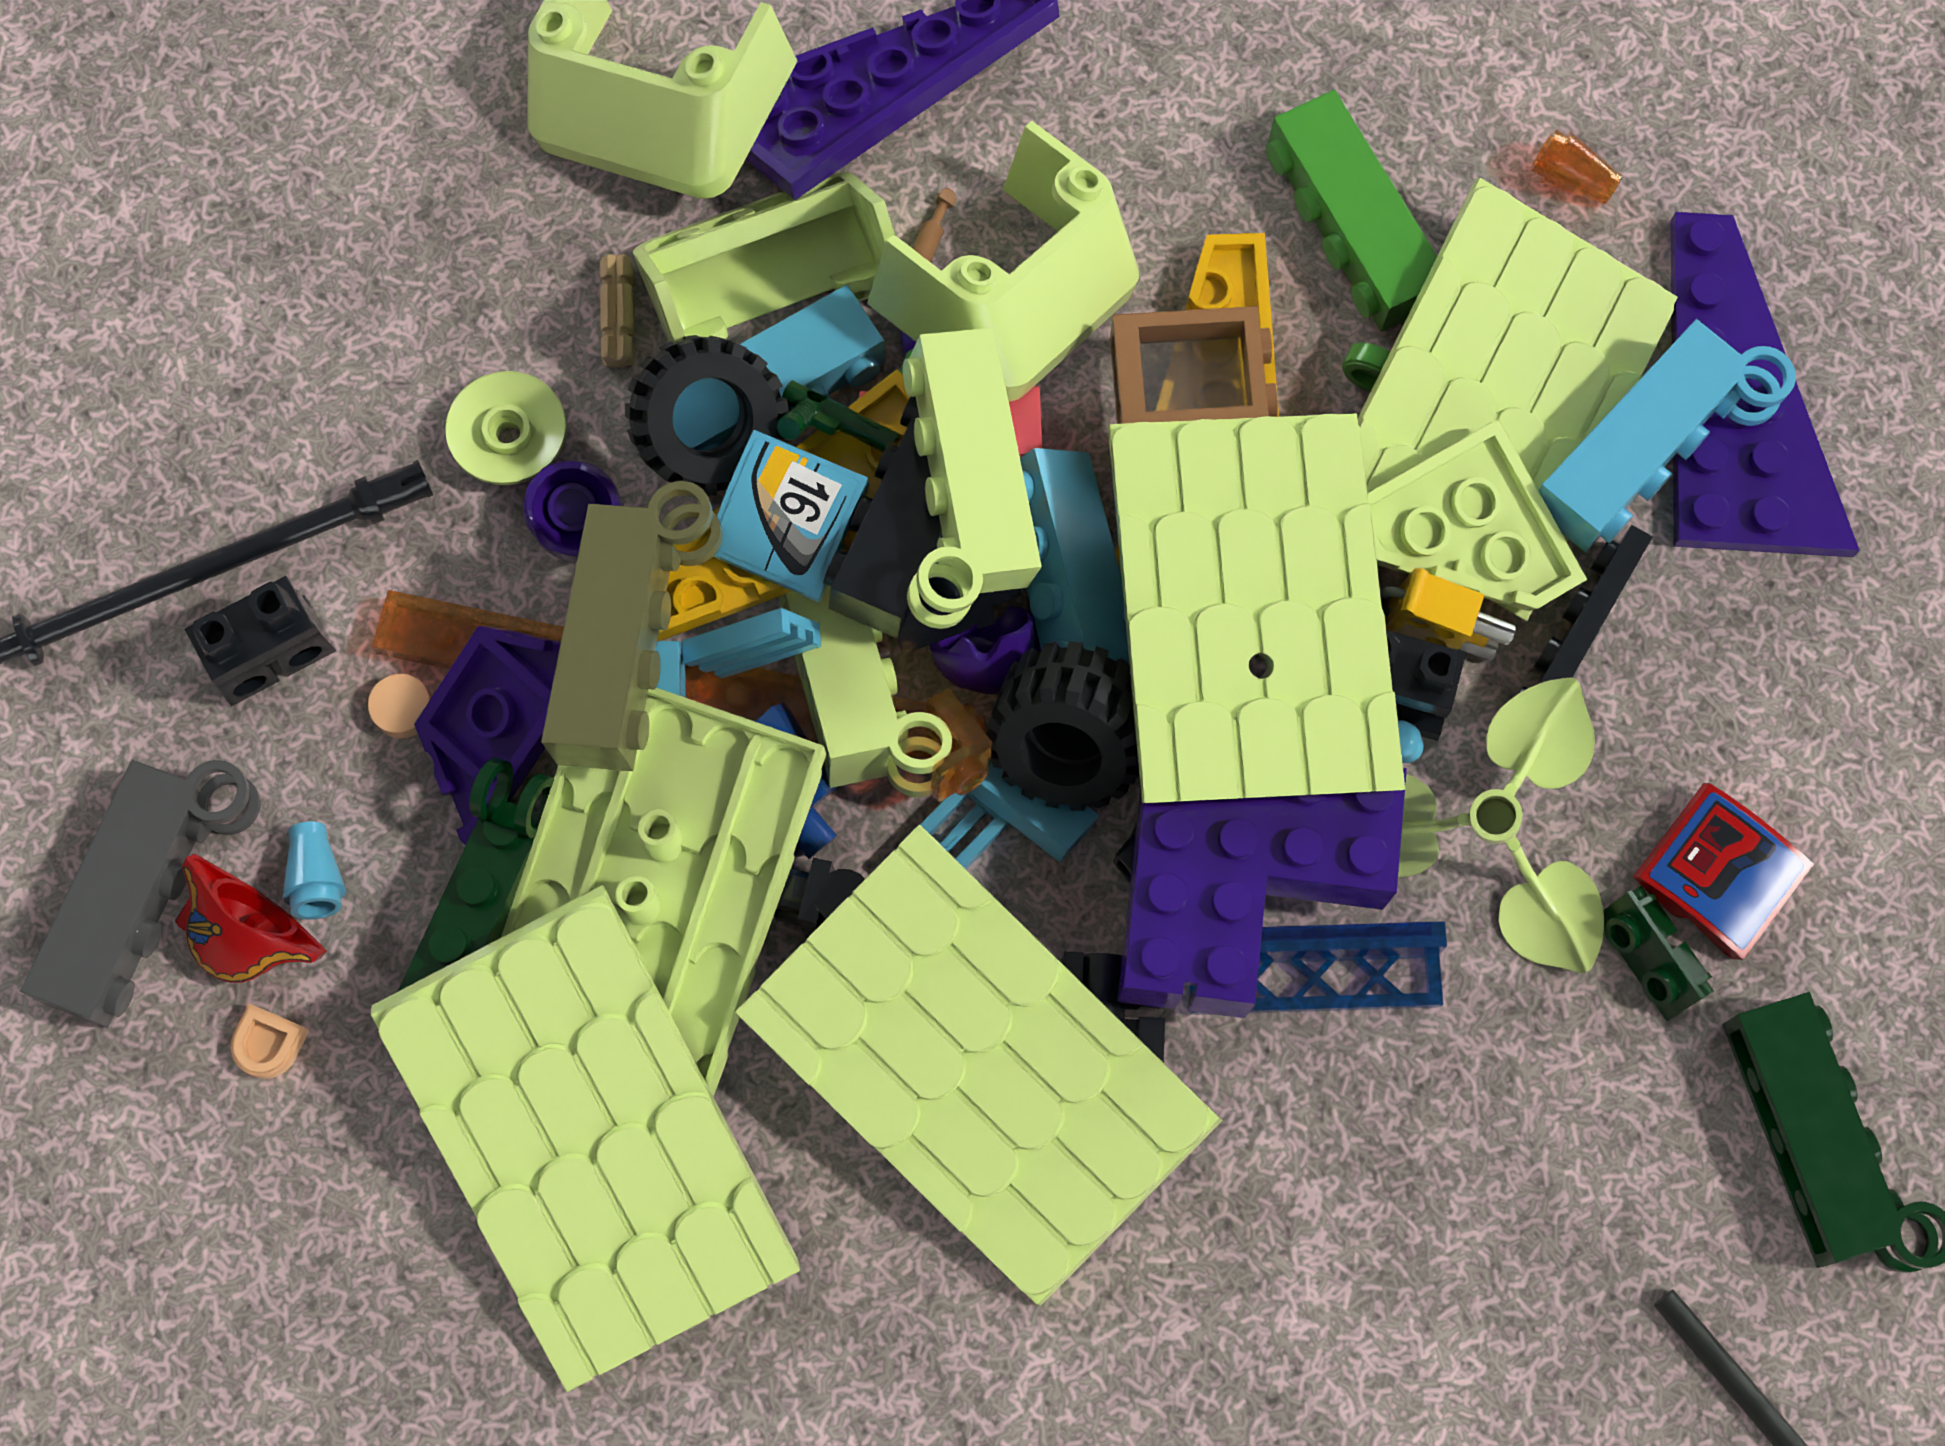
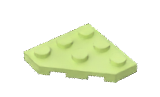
(1475, 523)

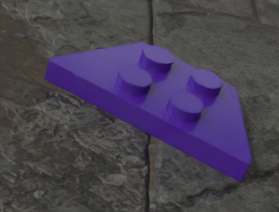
(486, 709)

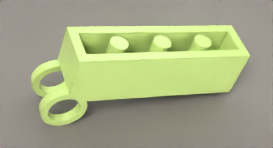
(973, 471)
(853, 706)

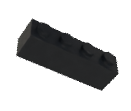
(890, 539)

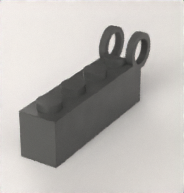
(126, 883)

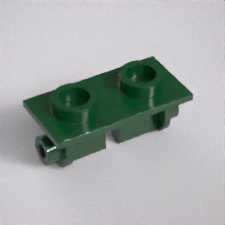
(1639, 932)

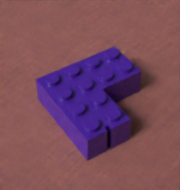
(1206, 877)

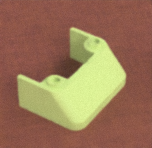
(645, 126)
(765, 257)
(1051, 297)

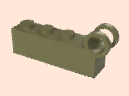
(615, 623)

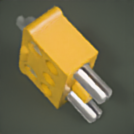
(1444, 615)

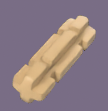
(617, 311)

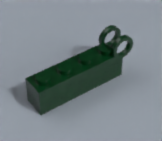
(487, 873)
(1820, 1140)

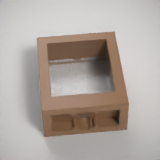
(1191, 365)

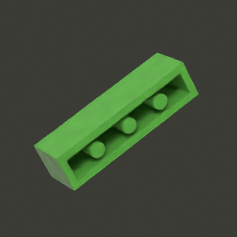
(1353, 206)

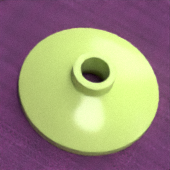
(500, 403)

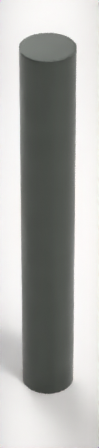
(1727, 1371)

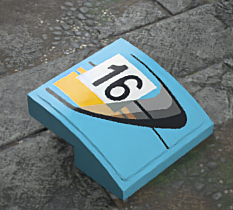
(787, 514)

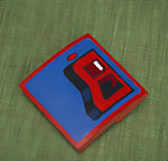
(1723, 870)

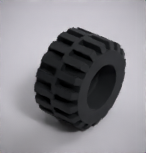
(665, 379)
(1056, 760)

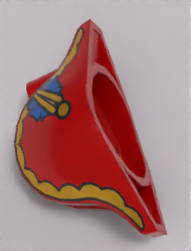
(237, 929)

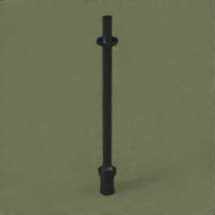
(364, 502)

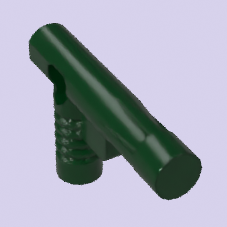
(829, 417)

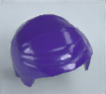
(559, 501)
(982, 656)

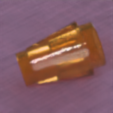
(1575, 168)

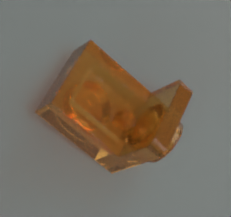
(970, 748)

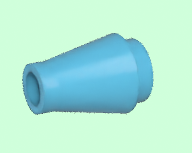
(312, 875)

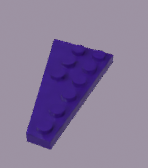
(873, 84)
(1746, 483)

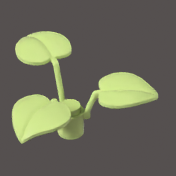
(1552, 742)

